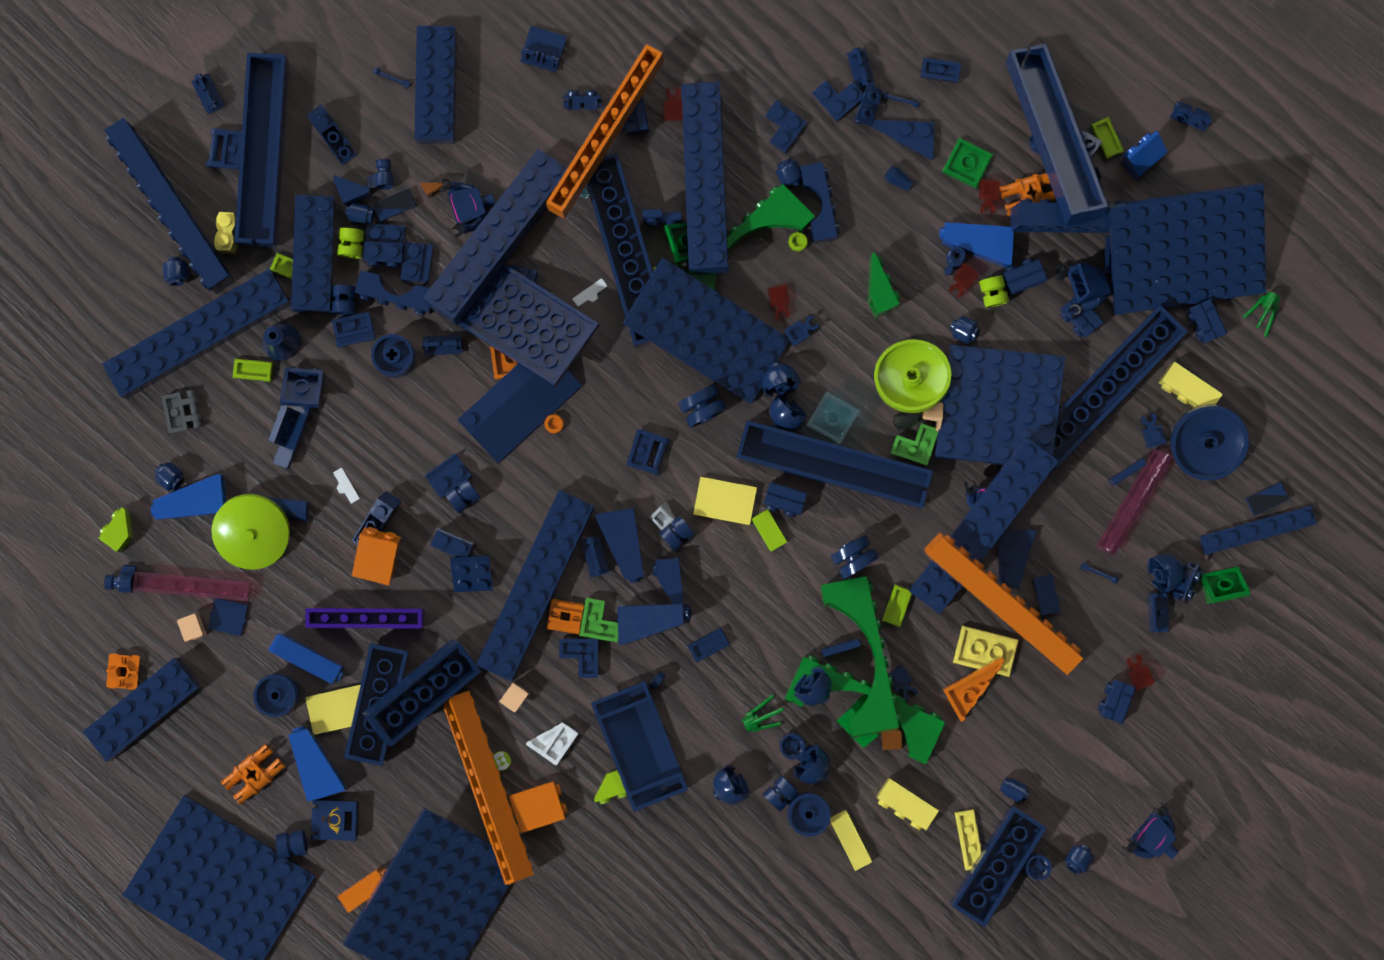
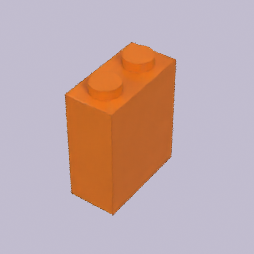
(376, 556)
(538, 806)
(361, 890)

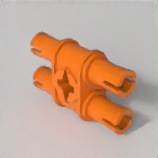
(1022, 187)
(263, 776)

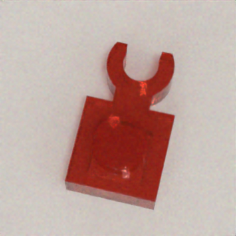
(673, 108)
(988, 192)
(964, 278)
(779, 298)
(1140, 675)

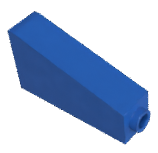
(981, 241)
(192, 501)
(306, 658)
(314, 766)

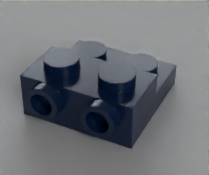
(384, 245)
(302, 387)

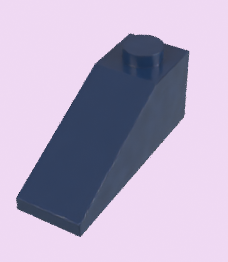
(669, 577)

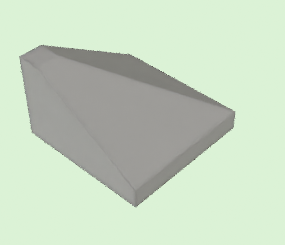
(662, 516)

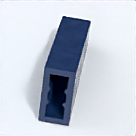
(622, 537)
(644, 621)

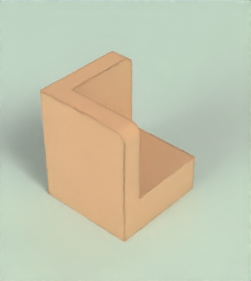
(934, 414)
(191, 627)
(514, 697)

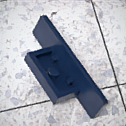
(288, 432)

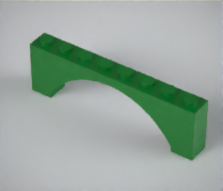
(778, 211)
(854, 600)
(918, 727)

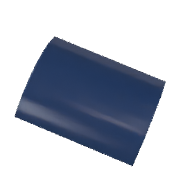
(294, 509)

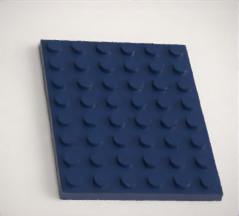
(1187, 248)
(218, 884)
(430, 896)

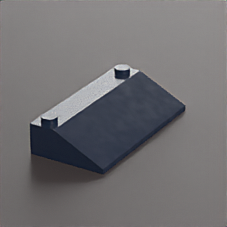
(514, 409)
(639, 746)

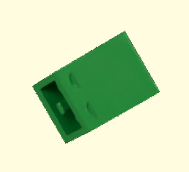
(880, 293)

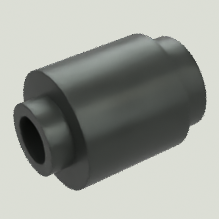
(904, 420)

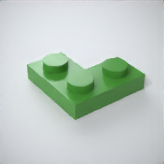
(918, 450)
(594, 626)

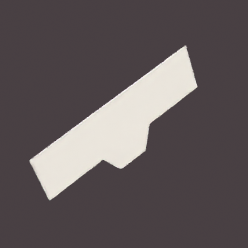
(590, 293)
(345, 486)

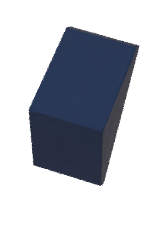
(350, 191)

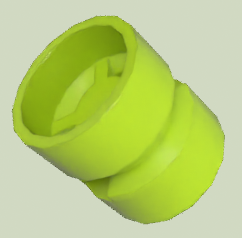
(350, 237)
(992, 285)

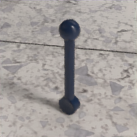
(406, 84)
(885, 95)
(1084, 566)

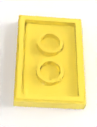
(725, 501)
(980, 648)
(332, 709)

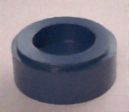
(656, 680)

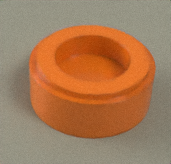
(554, 424)

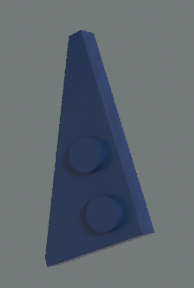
(915, 135)

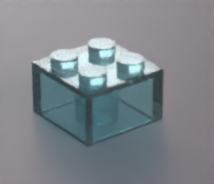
(833, 418)

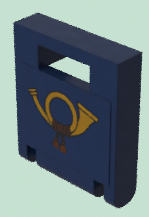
(330, 820)

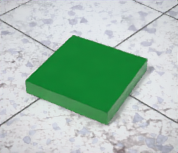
(967, 163)

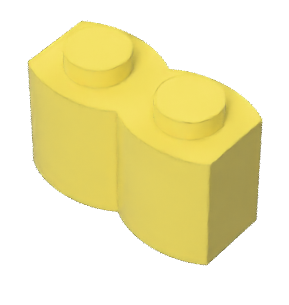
(225, 236)

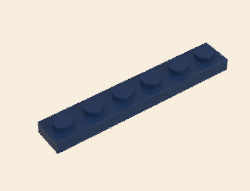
(1257, 530)

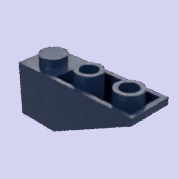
(331, 134)
(380, 514)

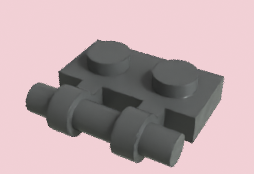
(175, 411)

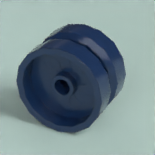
(390, 345)
(703, 409)
(854, 556)
(265, 699)
(813, 824)

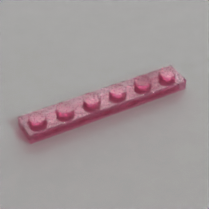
(1134, 502)
(191, 586)

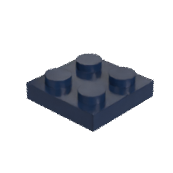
(471, 574)

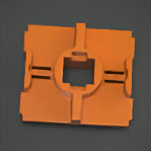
(559, 606)
(115, 663)

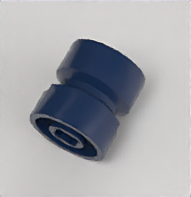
(343, 307)
(462, 496)
(676, 533)
(792, 746)
(780, 793)
(289, 844)
(1037, 867)

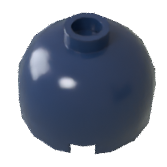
(780, 379)
(786, 414)
(1167, 572)
(814, 688)
(813, 765)
(729, 786)

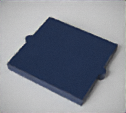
(228, 616)

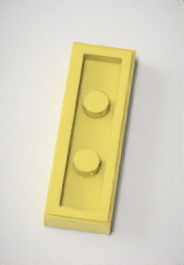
(968, 837)
(850, 840)

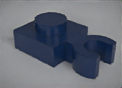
(799, 332)
(1153, 434)
(900, 681)

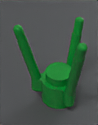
(1270, 304)
(752, 721)

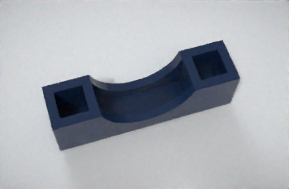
(814, 179)
(370, 287)

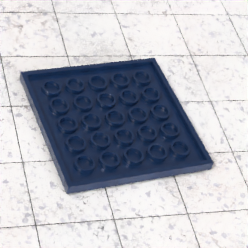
(997, 402)

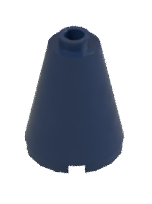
(281, 341)

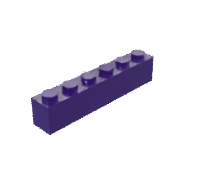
(364, 618)

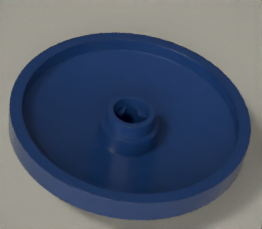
(1209, 442)

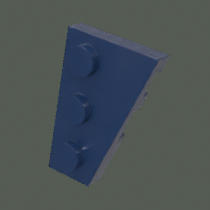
(1013, 555)

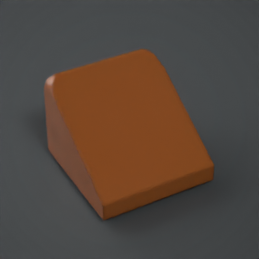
(431, 189)
(891, 740)

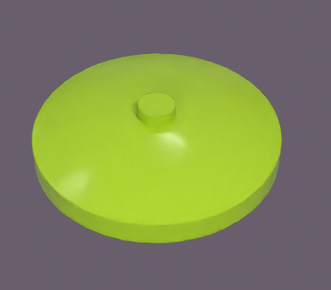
(912, 376)
(250, 531)

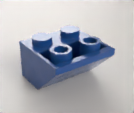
(1141, 158)

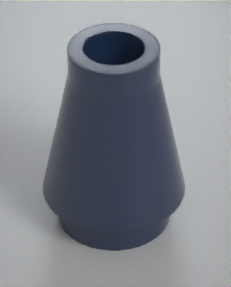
(898, 178)

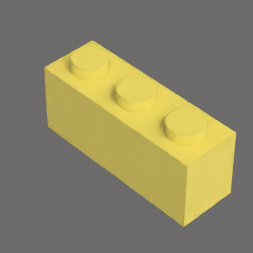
(1188, 387)
(906, 804)

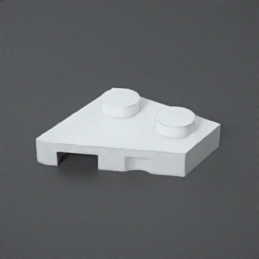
(553, 742)

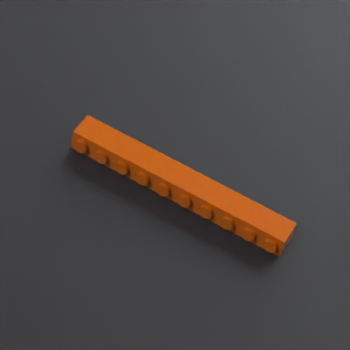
(605, 131)
(1003, 602)
(487, 788)

